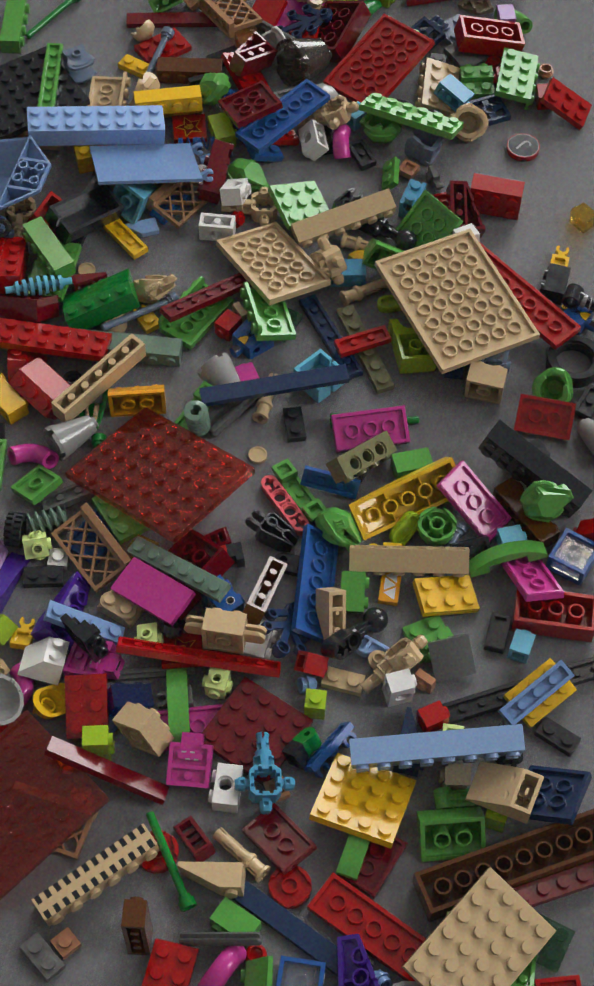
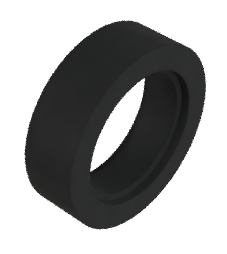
(579, 344)

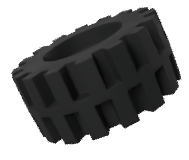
(14, 529)

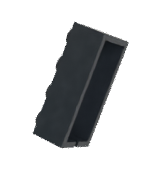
(84, 212)

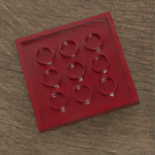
(243, 715)

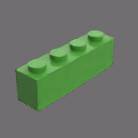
(14, 26)
(48, 248)

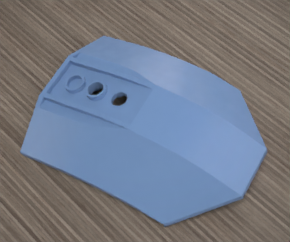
(21, 170)

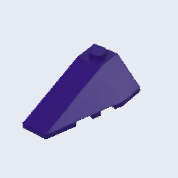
(10, 575)
(74, 595)
(354, 963)

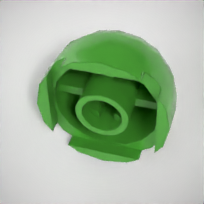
(436, 526)

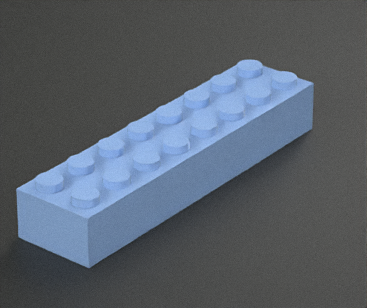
(96, 125)
(437, 747)

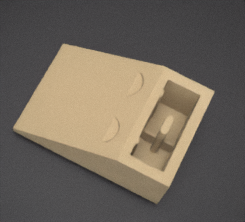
(505, 790)

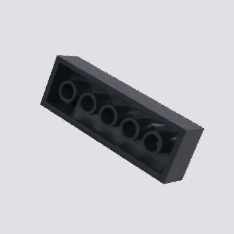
(530, 464)

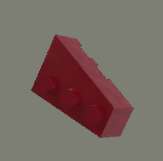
(252, 56)
(217, 161)
(461, 203)
(28, 307)

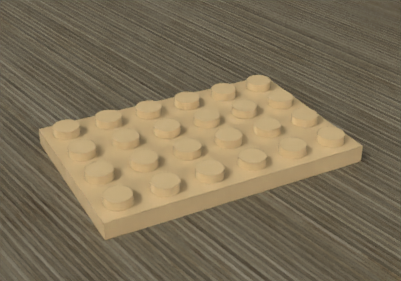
(273, 263)
(482, 939)

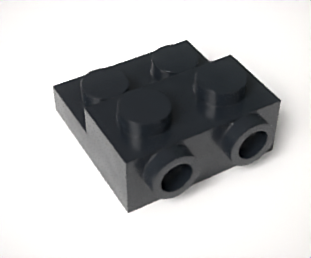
(86, 637)

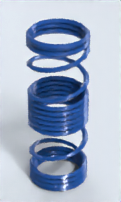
(196, 140)

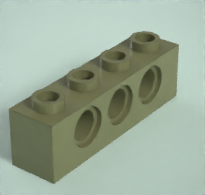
(360, 457)

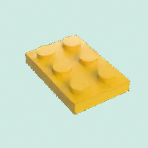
(445, 595)
(550, 703)

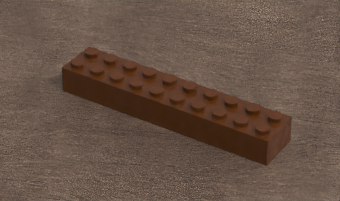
(514, 860)

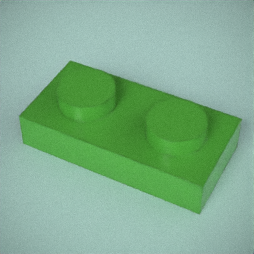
(390, 173)

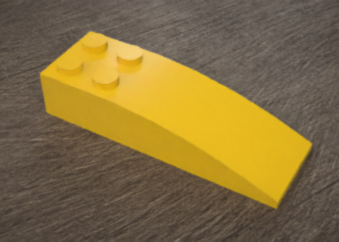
(412, 492)

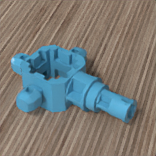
(264, 765)

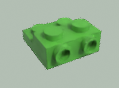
(478, 79)
(431, 628)

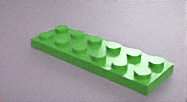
(411, 116)

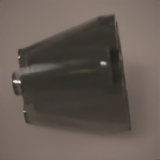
(301, 59)

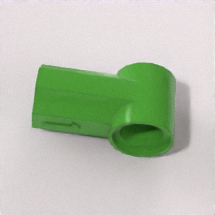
(448, 798)

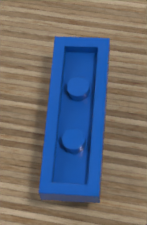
(324, 481)
(330, 748)

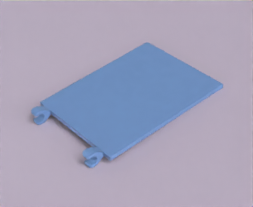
(148, 164)

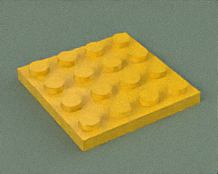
(363, 802)

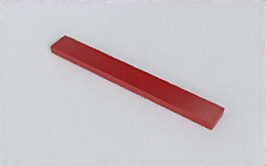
(198, 657)

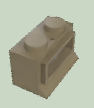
(455, 776)

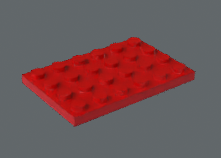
(379, 60)

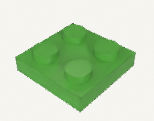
(36, 484)

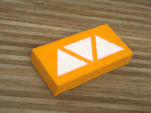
(389, 589)

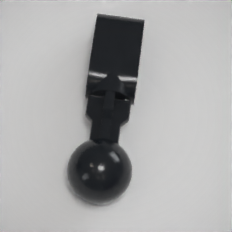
(403, 239)
(348, 640)

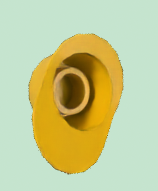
(49, 701)

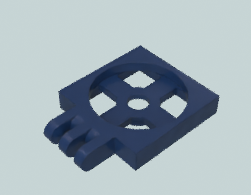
(435, 24)
(494, 119)

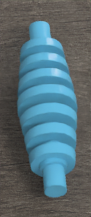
(38, 285)

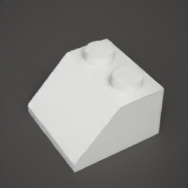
(44, 660)

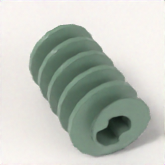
(197, 417)
(47, 520)

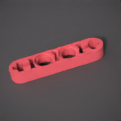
(287, 503)

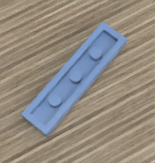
(108, 630)
(536, 693)

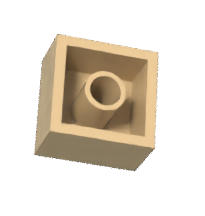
(485, 382)
(143, 728)

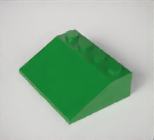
(100, 301)

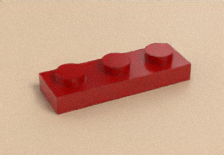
(362, 341)

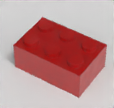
(497, 195)

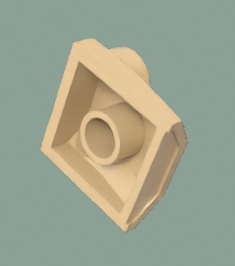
(119, 609)

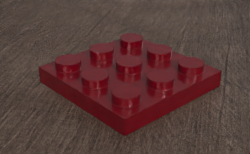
(250, 104)

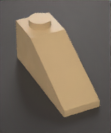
(331, 610)
(220, 877)

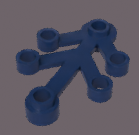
(320, 16)
(281, 647)

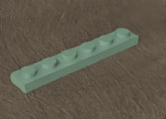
(179, 569)

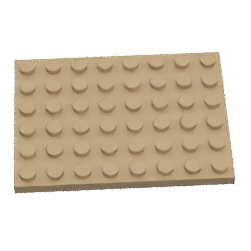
(456, 301)

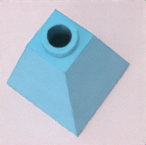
(134, 199)

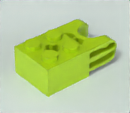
(408, 349)

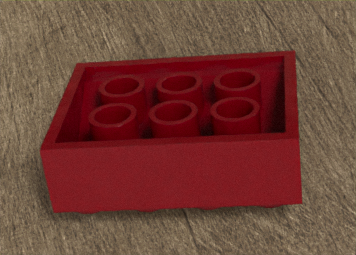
(344, 28)
(203, 554)

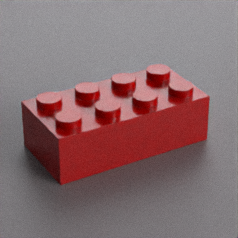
(487, 35)
(13, 261)
(559, 618)

